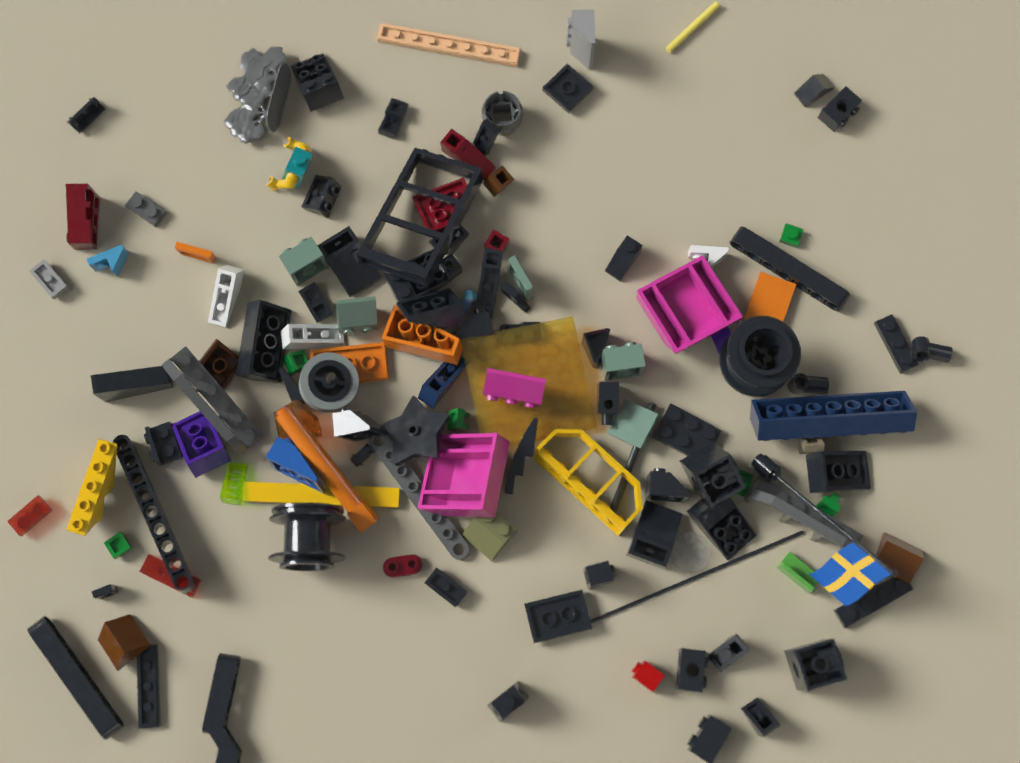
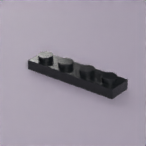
(872, 601)

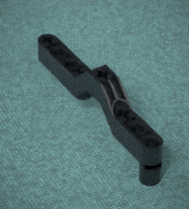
(219, 708)

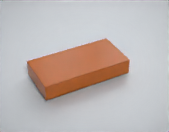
(195, 252)

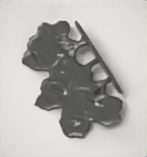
(254, 88)

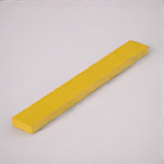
(298, 493)

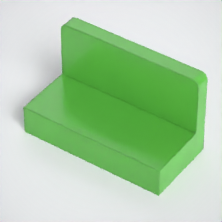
(797, 572)

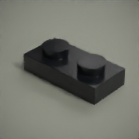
(485, 137)
(446, 587)

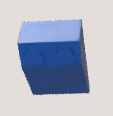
(288, 461)

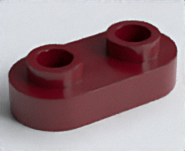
(402, 566)

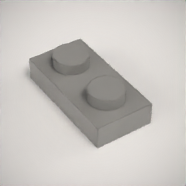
(48, 279)

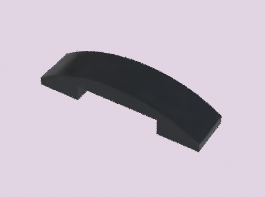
(489, 280)

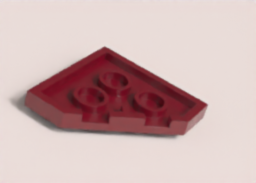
(435, 213)

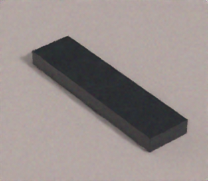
(148, 688)

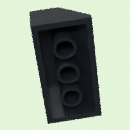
(261, 342)

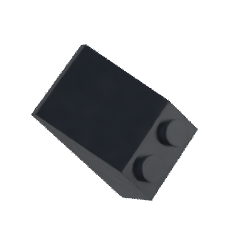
(434, 309)
(838, 471)

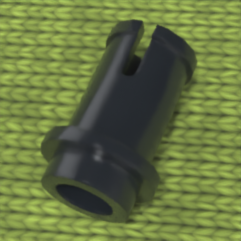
(362, 455)

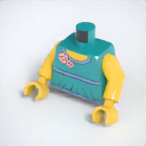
(295, 168)

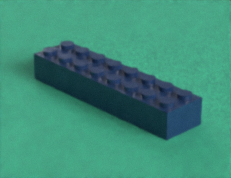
(832, 415)

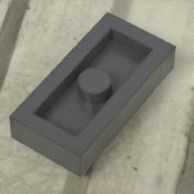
(145, 209)

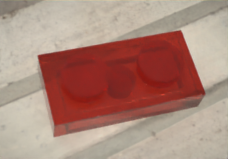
(29, 515)

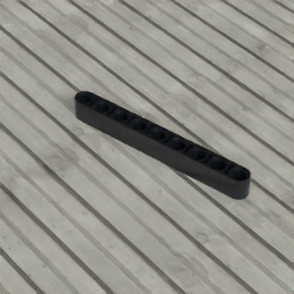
(160, 520)

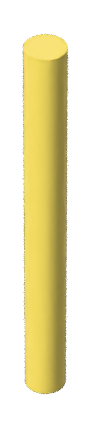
(689, 30)

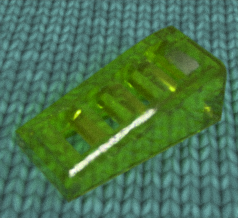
(235, 499)

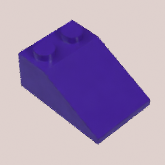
(200, 444)

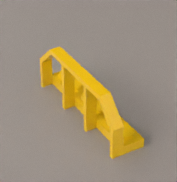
(581, 492)

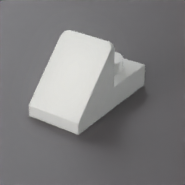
(711, 253)

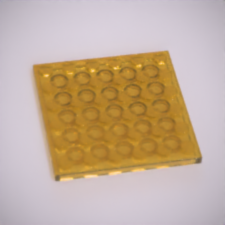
(535, 350)

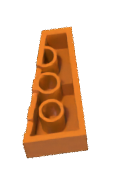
(420, 339)

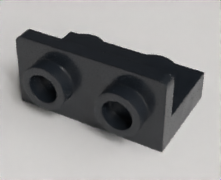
(322, 195)
(163, 444)

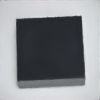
(105, 591)

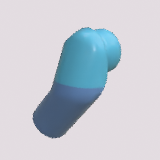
(468, 298)

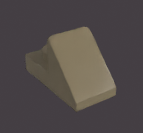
(810, 445)

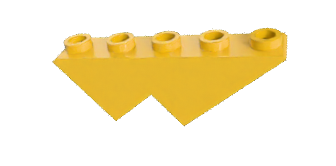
(96, 485)

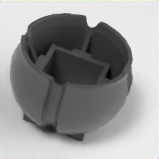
(503, 103)

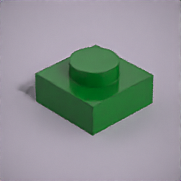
(791, 235)
(118, 545)

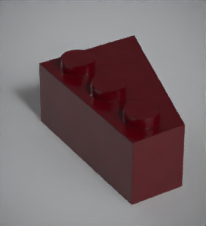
(82, 216)

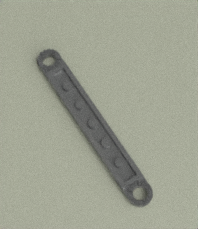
(412, 487)

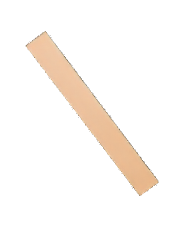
(449, 45)

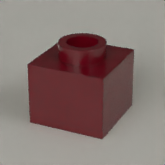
(497, 238)

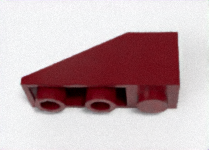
(461, 149)

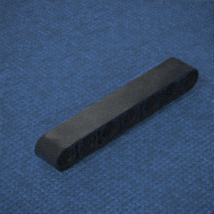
(790, 269)
(75, 677)

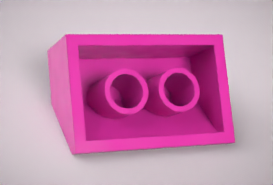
(513, 388)

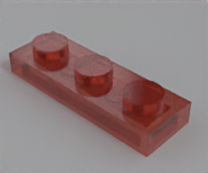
(156, 569)

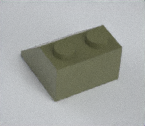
(489, 534)

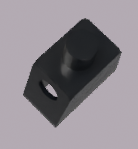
(607, 392)
(508, 701)

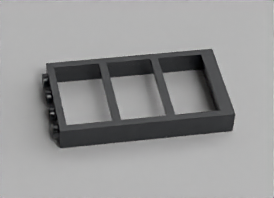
(404, 269)

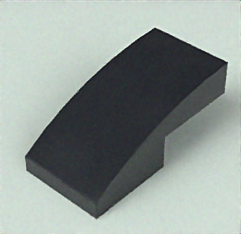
(393, 118)
(315, 302)

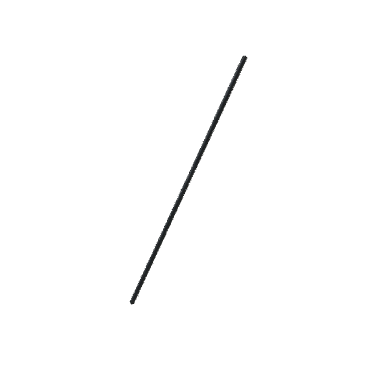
(696, 576)

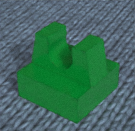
(457, 419)
(829, 504)

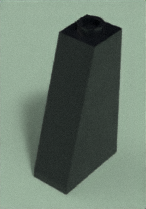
(130, 383)

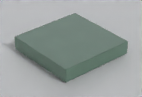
(520, 278)
(633, 424)

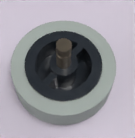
(328, 382)

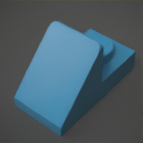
(114, 257)

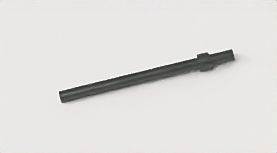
(629, 466)

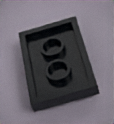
(684, 431)
(558, 616)

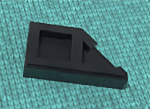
(514, 296)

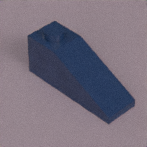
(440, 382)

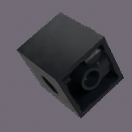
(713, 474)
(816, 664)

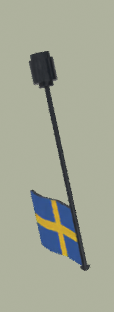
(850, 570)

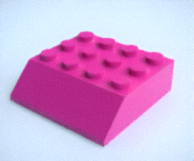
(688, 305)
(466, 476)

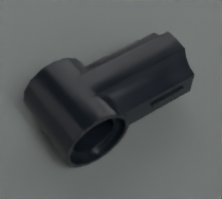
(924, 350)
(810, 384)

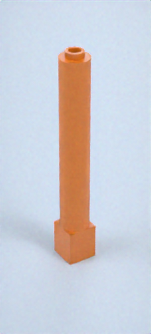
(357, 508)

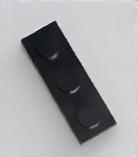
(896, 343)

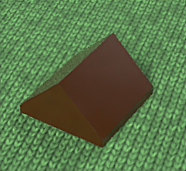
(220, 362)
(900, 557)
(122, 640)

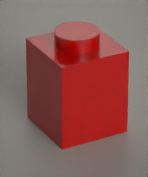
(647, 675)

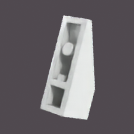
(225, 294)
(310, 336)

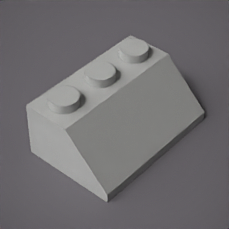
(582, 36)

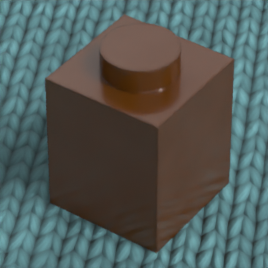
(498, 181)

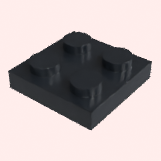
(567, 88)

